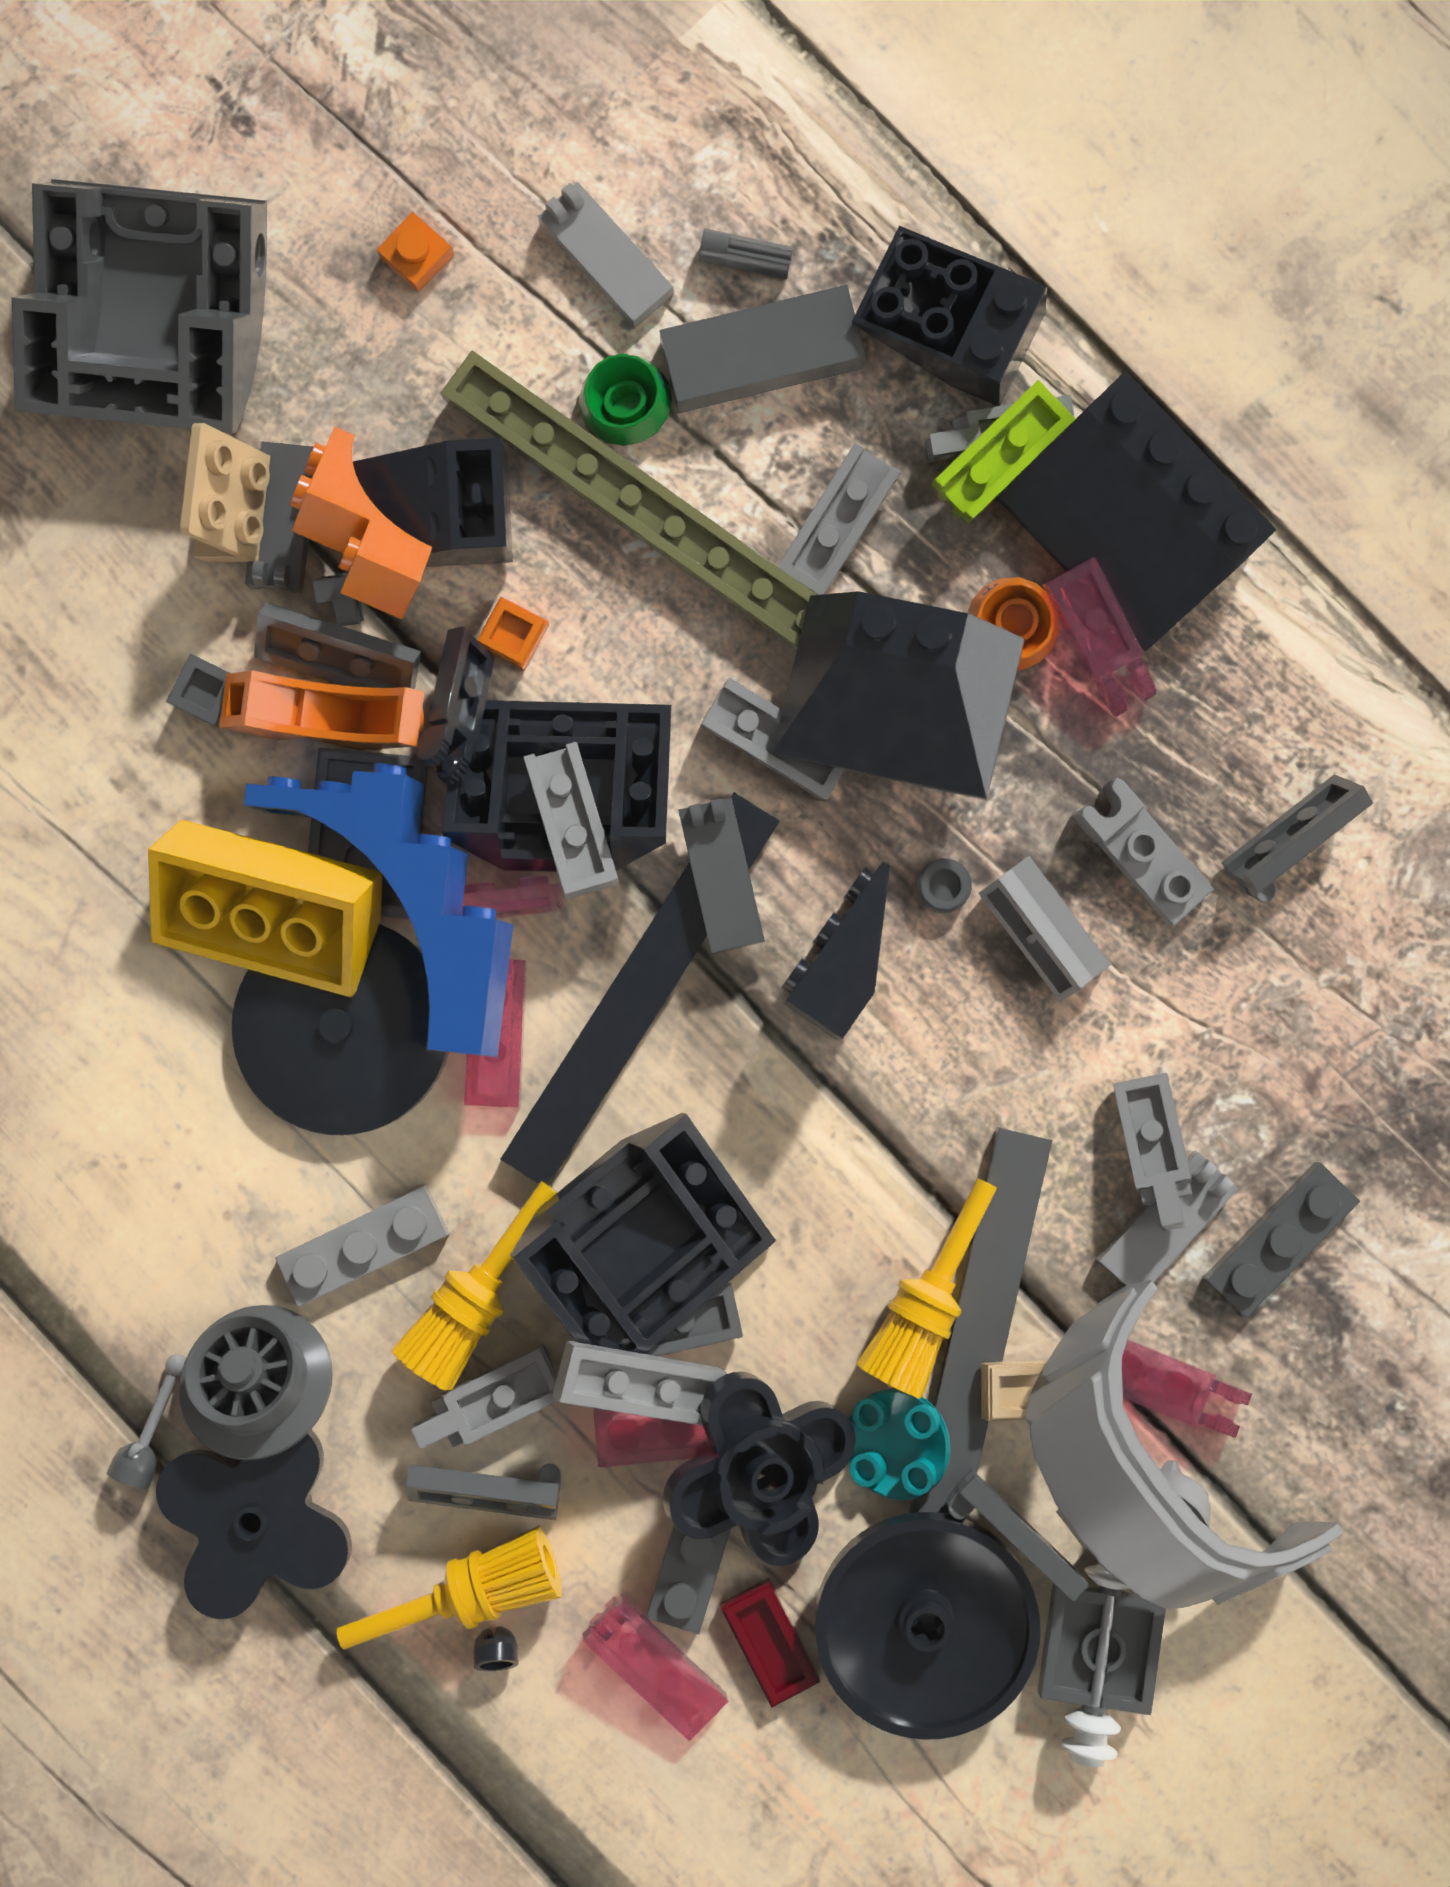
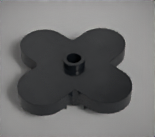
(759, 1469)
(233, 1557)

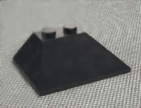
(899, 692)
(624, 760)
(640, 1238)

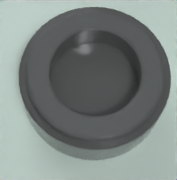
(943, 885)

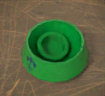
(633, 414)

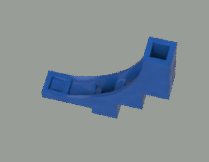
(461, 954)

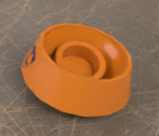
(1022, 610)

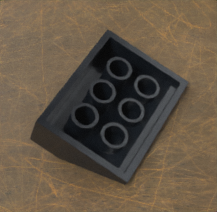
(1141, 503)

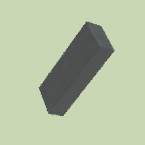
(762, 349)

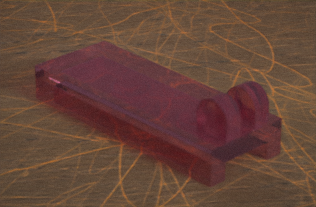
(499, 1079)
(654, 1666)

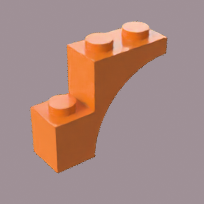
(336, 512)
(321, 712)

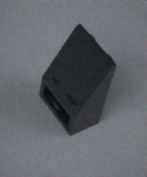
(952, 314)
(446, 497)
(845, 970)

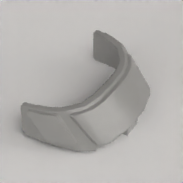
(1115, 1491)

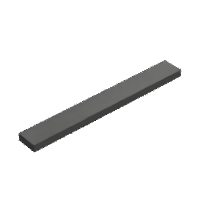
(986, 1302)

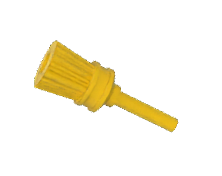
(463, 1308)
(924, 1309)
(474, 1589)

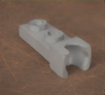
(1144, 853)

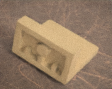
(224, 496)

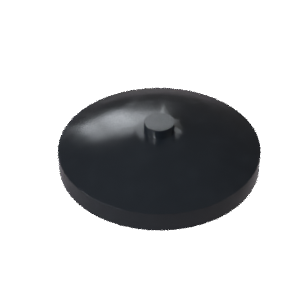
(339, 1058)
(927, 1625)

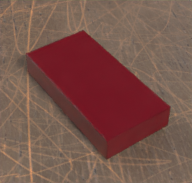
(770, 1642)

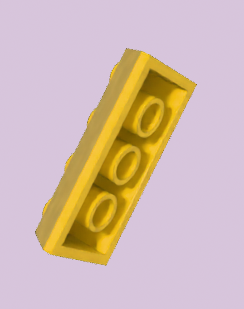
(263, 906)

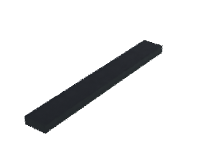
(623, 1016)

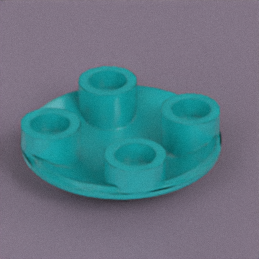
(898, 1445)

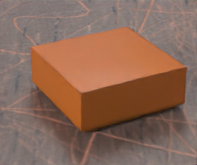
(512, 633)

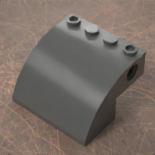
(141, 305)

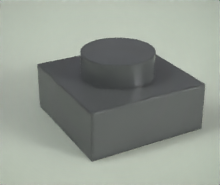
(199, 690)

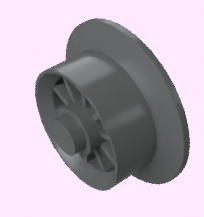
(255, 1382)

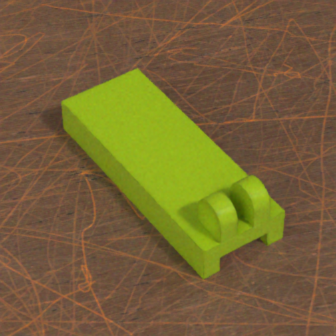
(1002, 452)

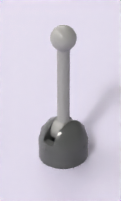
(136, 1462)

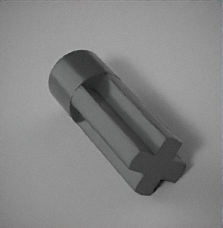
(745, 253)

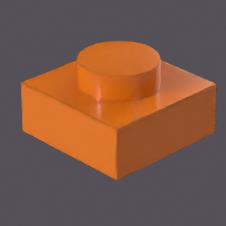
(415, 251)

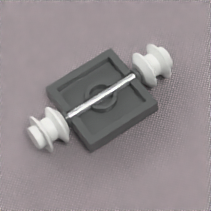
(1100, 1656)

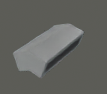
(1044, 929)

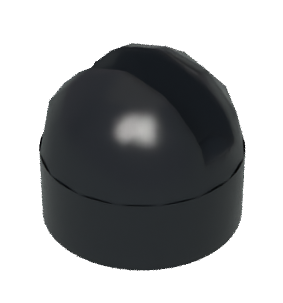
(497, 1652)

